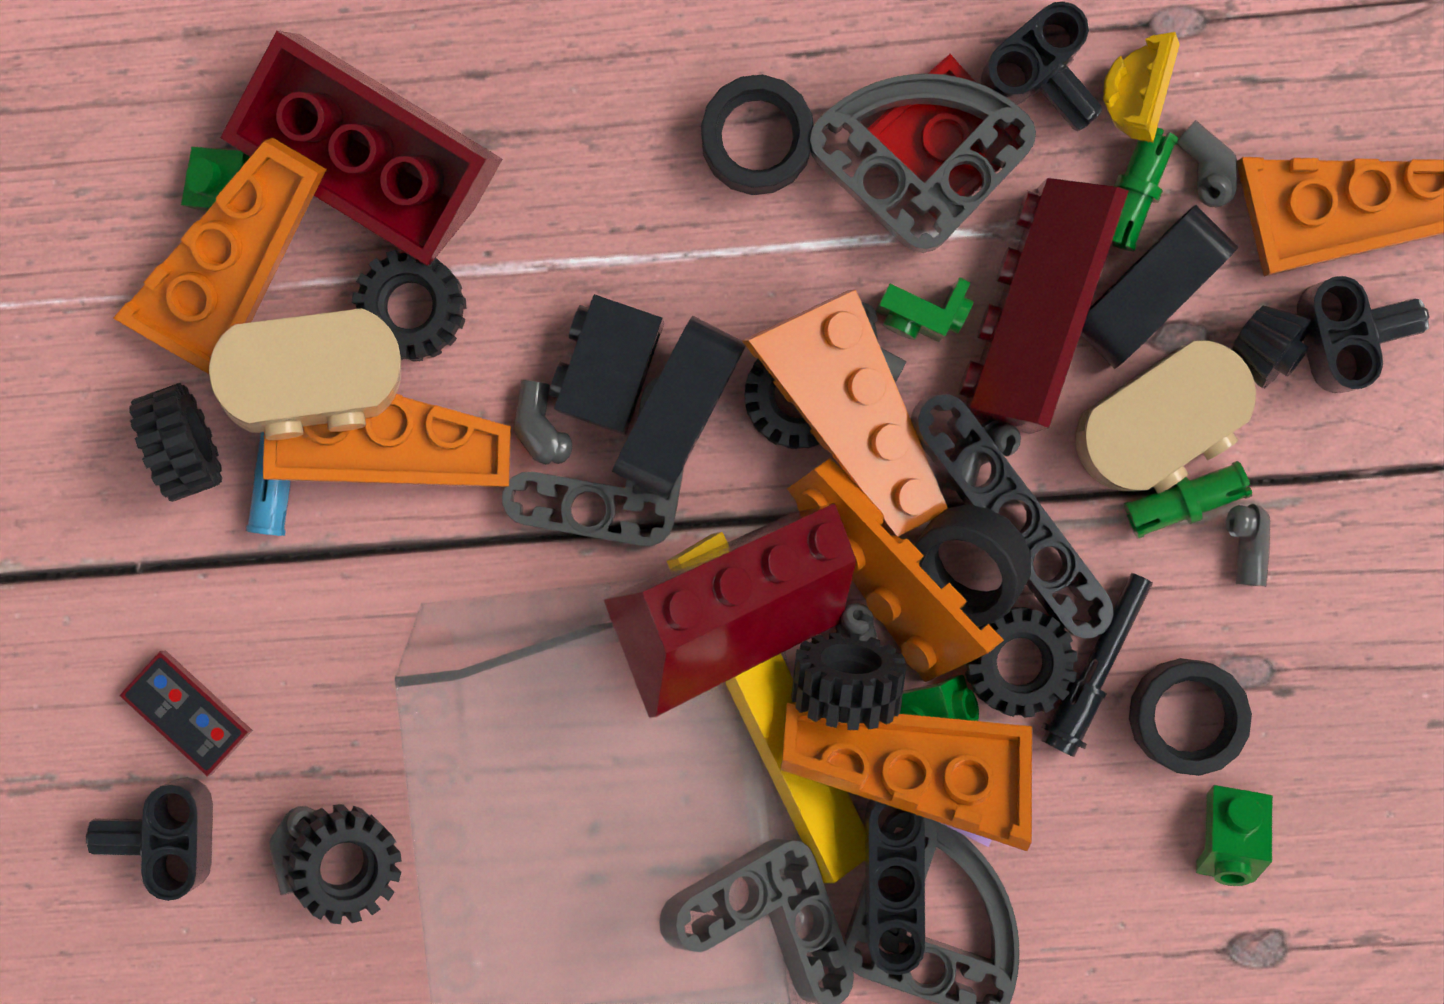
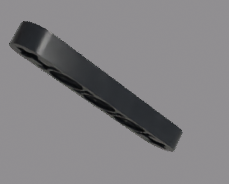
(1001, 487)

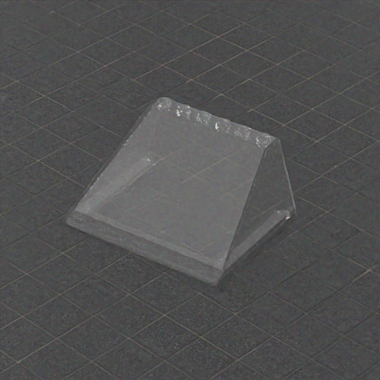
(570, 816)

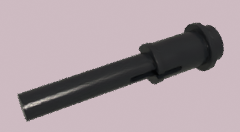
(1085, 694)

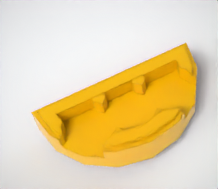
(1139, 85)

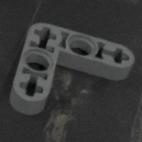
(636, 501)
(780, 900)

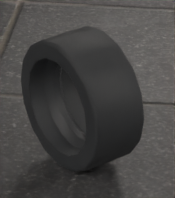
(755, 89)
(995, 536)
(1236, 719)

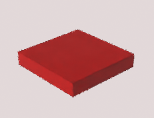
(929, 134)

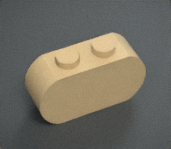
(306, 372)
(1167, 418)

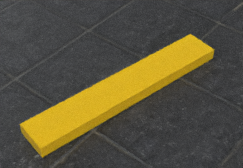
(818, 811)

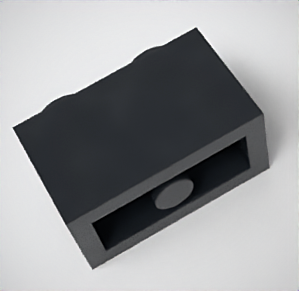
(607, 363)

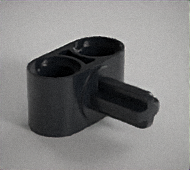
(1047, 65)
(1357, 331)
(161, 835)

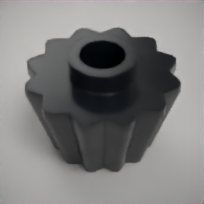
(1272, 343)

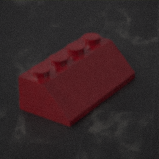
(381, 153)
(1042, 303)
(733, 606)

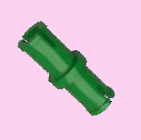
(1142, 182)
(1188, 500)

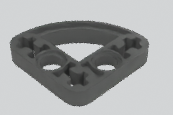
(936, 191)
(1000, 913)

